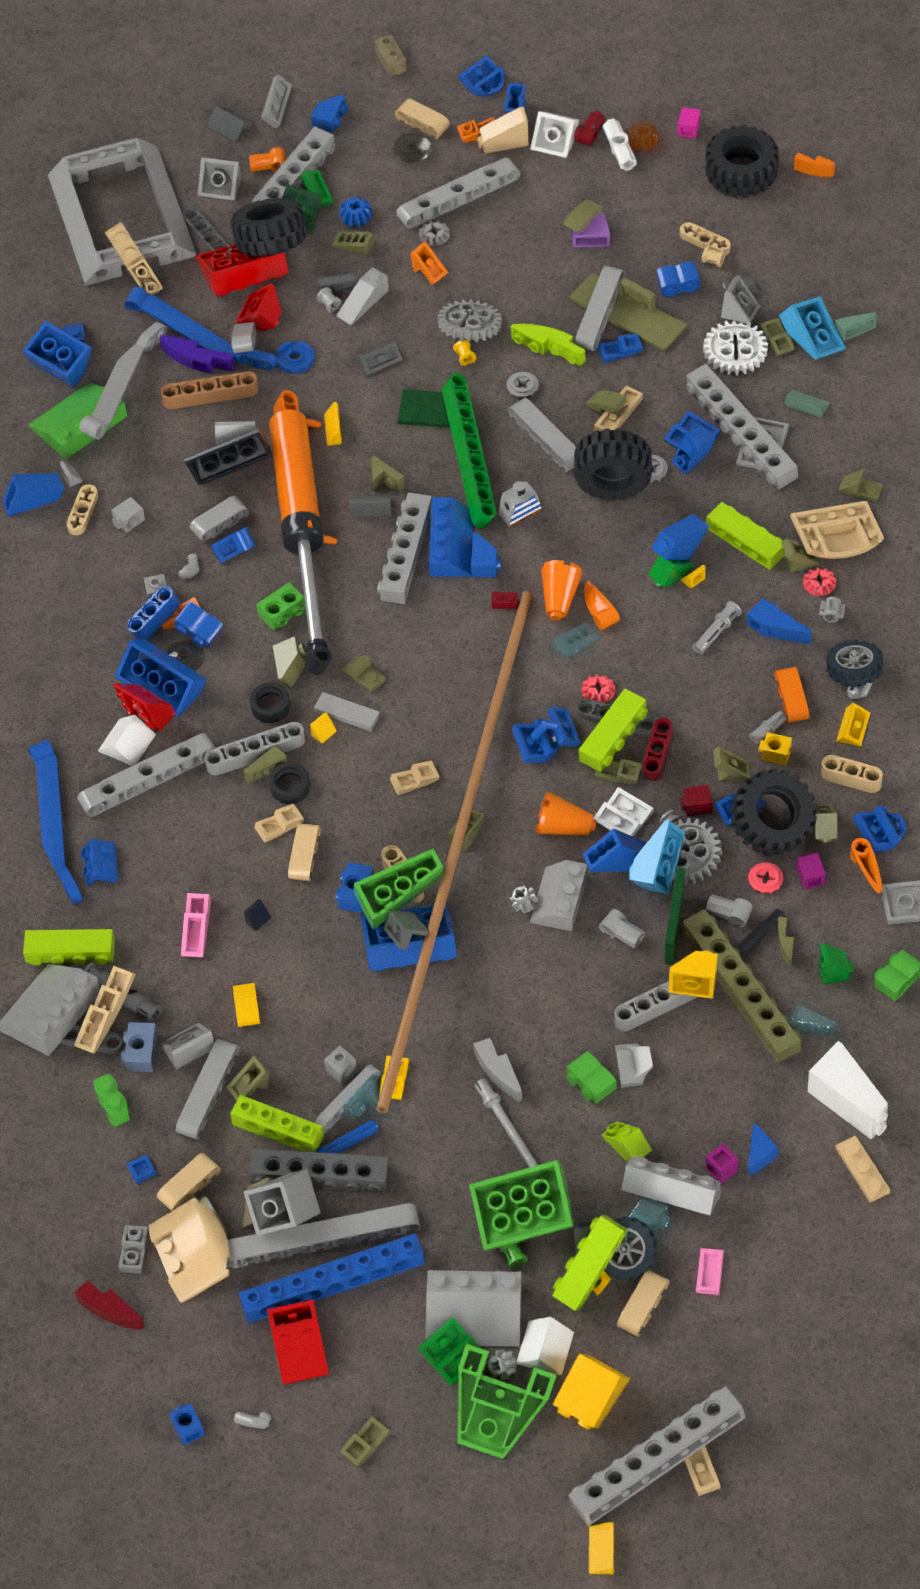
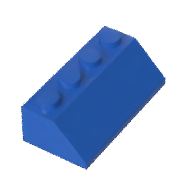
(450, 538)
(160, 675)

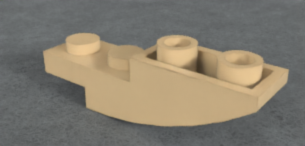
(133, 259)

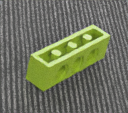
(276, 1125)

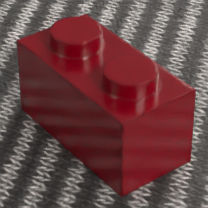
(504, 600)

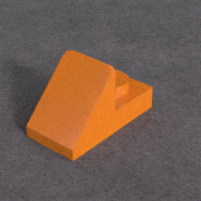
(426, 261)

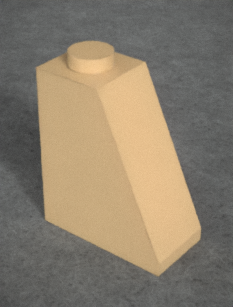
(505, 132)

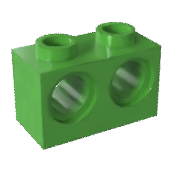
(280, 605)

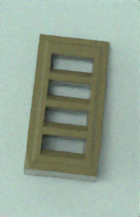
(357, 247)
(264, 765)
(471, 832)

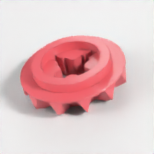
(813, 587)
(607, 688)
(759, 871)

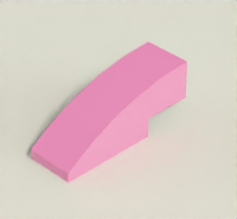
(195, 925)

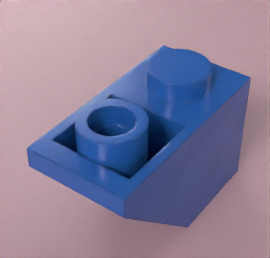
(328, 113)
(693, 449)

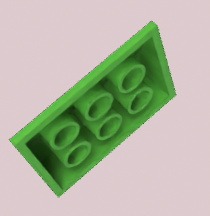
(61, 423)
(522, 1205)

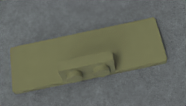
(635, 312)

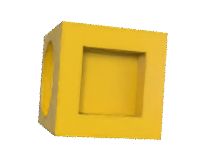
(773, 741)

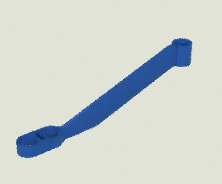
(140, 300)
(51, 815)

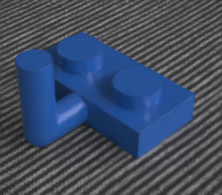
(563, 726)

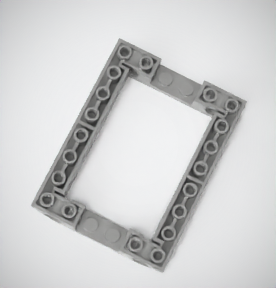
(106, 264)

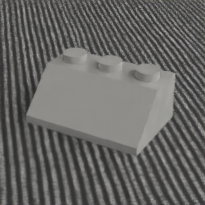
(560, 895)

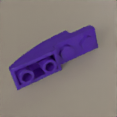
(189, 354)

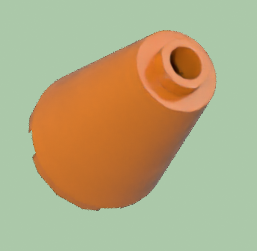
(559, 587)
(563, 817)

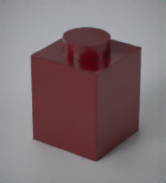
(696, 800)

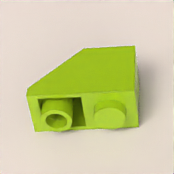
(627, 1140)

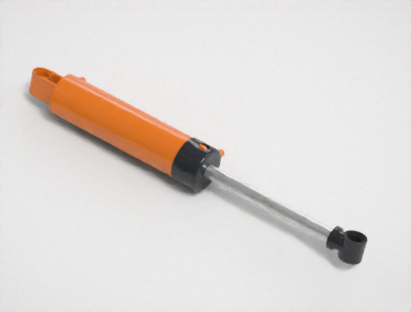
(299, 510)

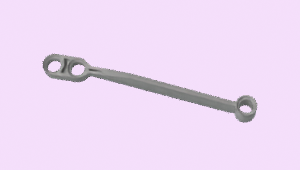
(118, 382)

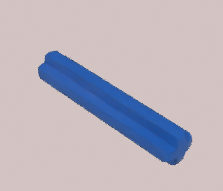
(350, 1138)

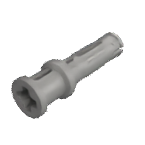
(722, 621)

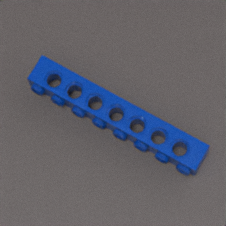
(333, 1277)

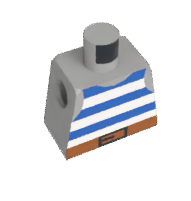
(519, 503)

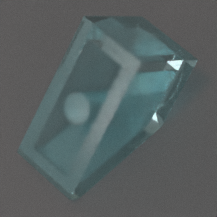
(651, 1212)

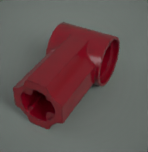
(589, 130)

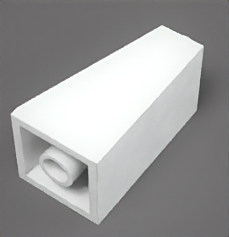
(848, 1091)

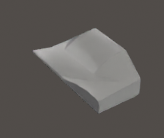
(633, 1063)

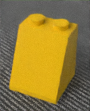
(590, 1391)

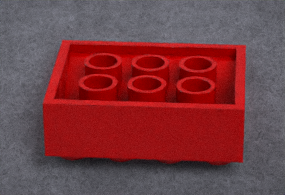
(238, 269)

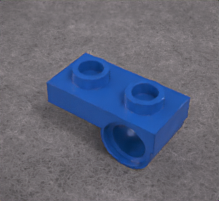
(233, 544)

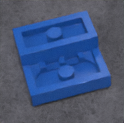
(689, 422)

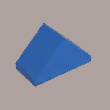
(761, 1150)

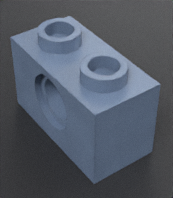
(139, 1035)

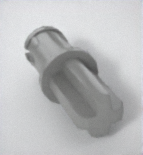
(767, 726)

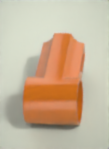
(267, 161)

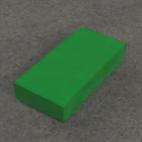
(315, 183)

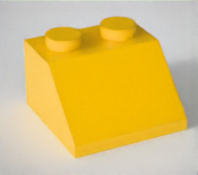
(694, 975)

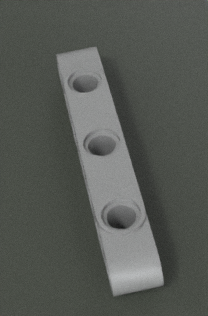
(457, 192)
(134, 779)

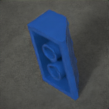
(58, 354)

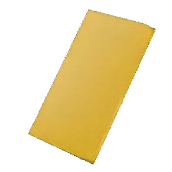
(332, 425)
(853, 725)
(601, 1548)

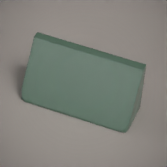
(806, 403)

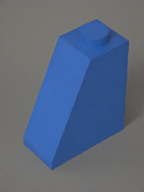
(32, 491)
(681, 538)
(613, 852)

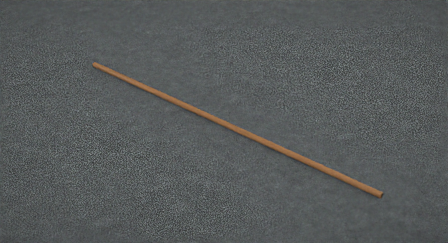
(452, 859)

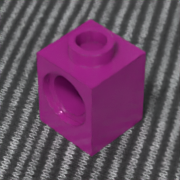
(810, 871)
(721, 1164)

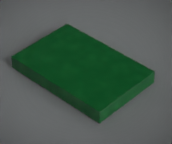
(423, 409)

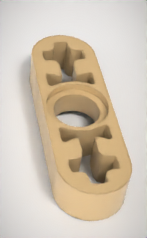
(700, 233)
(79, 503)

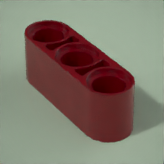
(662, 740)

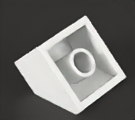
(554, 134)

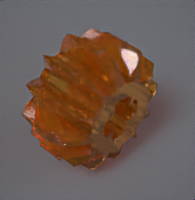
(643, 136)

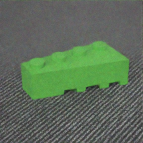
(397, 886)

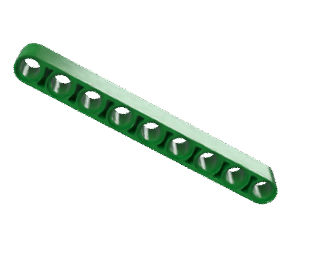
(469, 451)

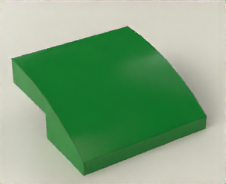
(445, 1349)

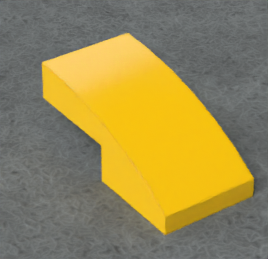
(246, 1004)
(401, 1078)

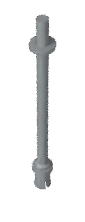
(492, 1100)

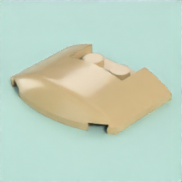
(838, 530)
(191, 1248)

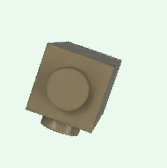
(390, 55)

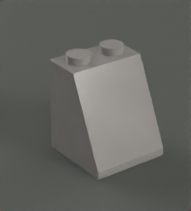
(282, 1202)

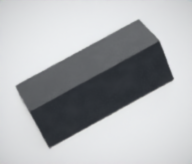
(228, 456)

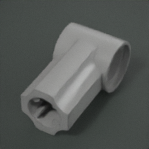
(734, 911)
(617, 926)

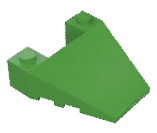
(494, 1412)

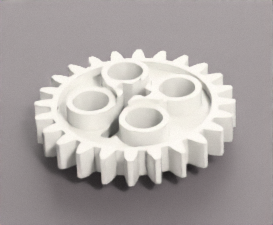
(720, 348)

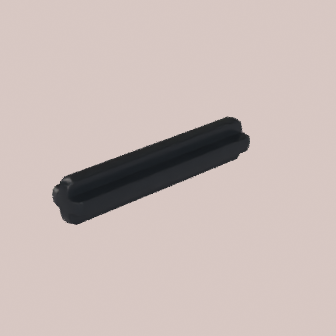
(759, 932)

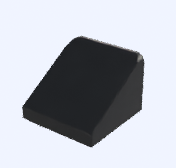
(256, 915)

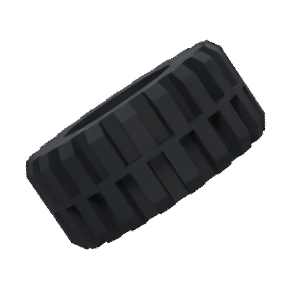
(741, 178)
(268, 227)
(612, 464)
(792, 793)

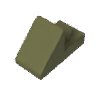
(384, 473)
(857, 486)
(797, 556)
(363, 673)
(730, 765)
(251, 1077)

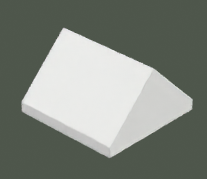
(128, 740)
(545, 1345)

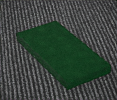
(675, 916)

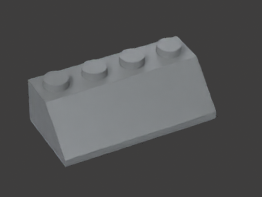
(671, 1185)

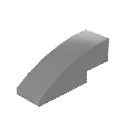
(497, 1068)

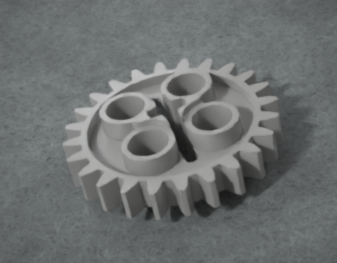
(469, 320)
(698, 866)

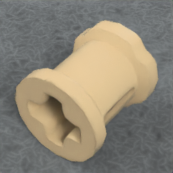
(713, 256)

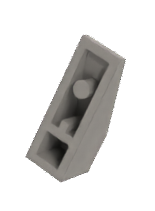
(364, 296)

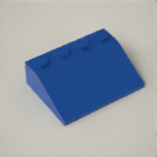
(384, 953)

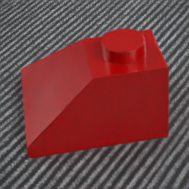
(261, 308)

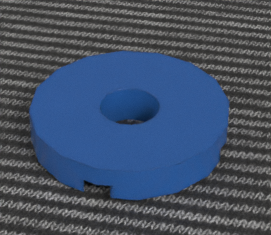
(298, 365)

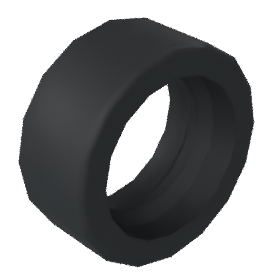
(274, 715)
(296, 795)

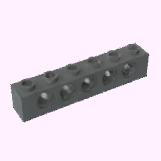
(331, 1163)

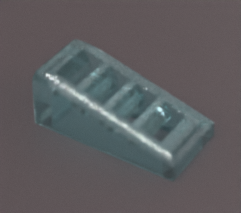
(566, 649)
(810, 1021)

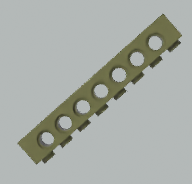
(779, 1046)

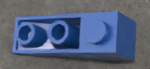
(774, 623)

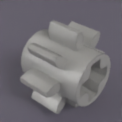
(832, 609)
(524, 899)
(502, 1364)

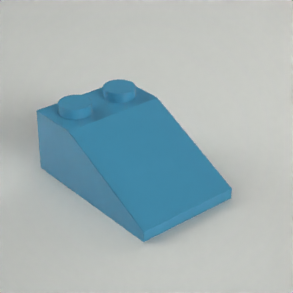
(812, 328)
(657, 861)

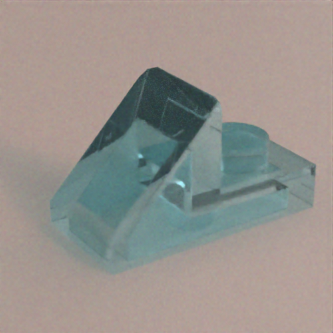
(365, 1095)

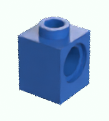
(190, 1432)

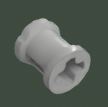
(328, 299)

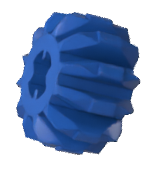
(355, 212)

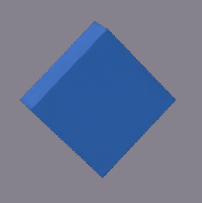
(141, 1169)

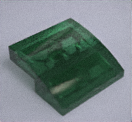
(310, 204)

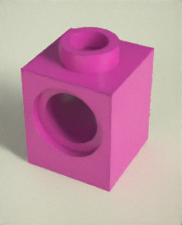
(689, 122)

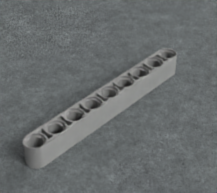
(323, 1234)

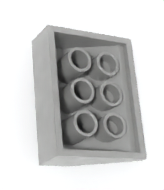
(50, 1007)
(480, 1301)

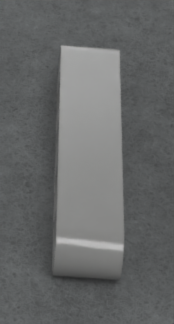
(599, 308)
(544, 432)
(244, 748)
(650, 1000)
(206, 1088)

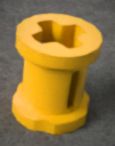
(463, 349)

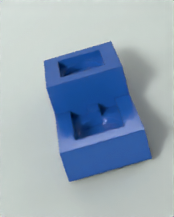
(625, 346)

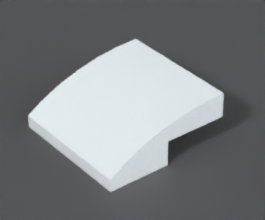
(623, 813)

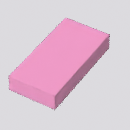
(709, 1271)

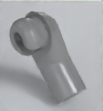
(859, 691)

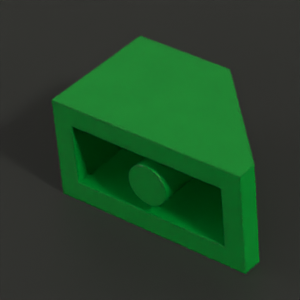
(668, 571)
(834, 964)

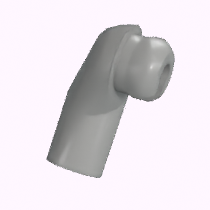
(191, 568)
(252, 1421)

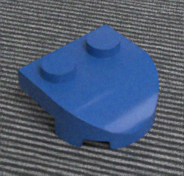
(483, 78)
(535, 751)
(881, 828)

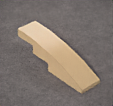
(105, 1010)

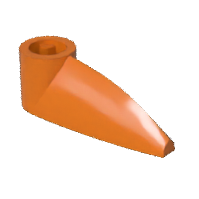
(601, 609)
(866, 862)

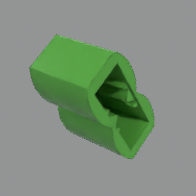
(897, 975)
(591, 1078)
(111, 1100)

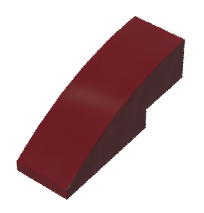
(108, 1306)

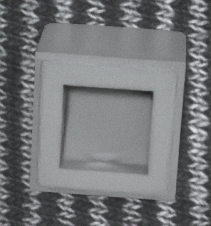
(70, 474)

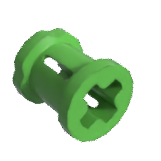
(514, 1255)

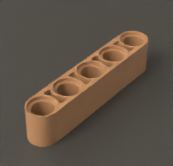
(209, 390)

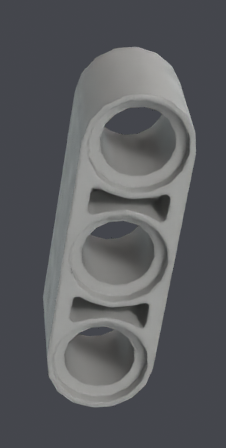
(244, 337)
(218, 518)

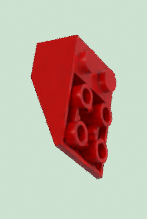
(145, 705)
(298, 1342)

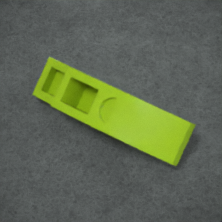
(544, 338)

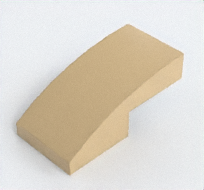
(419, 776)
(282, 821)

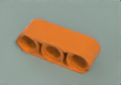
(792, 693)

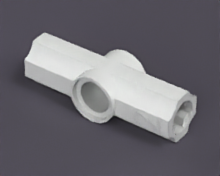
(619, 144)

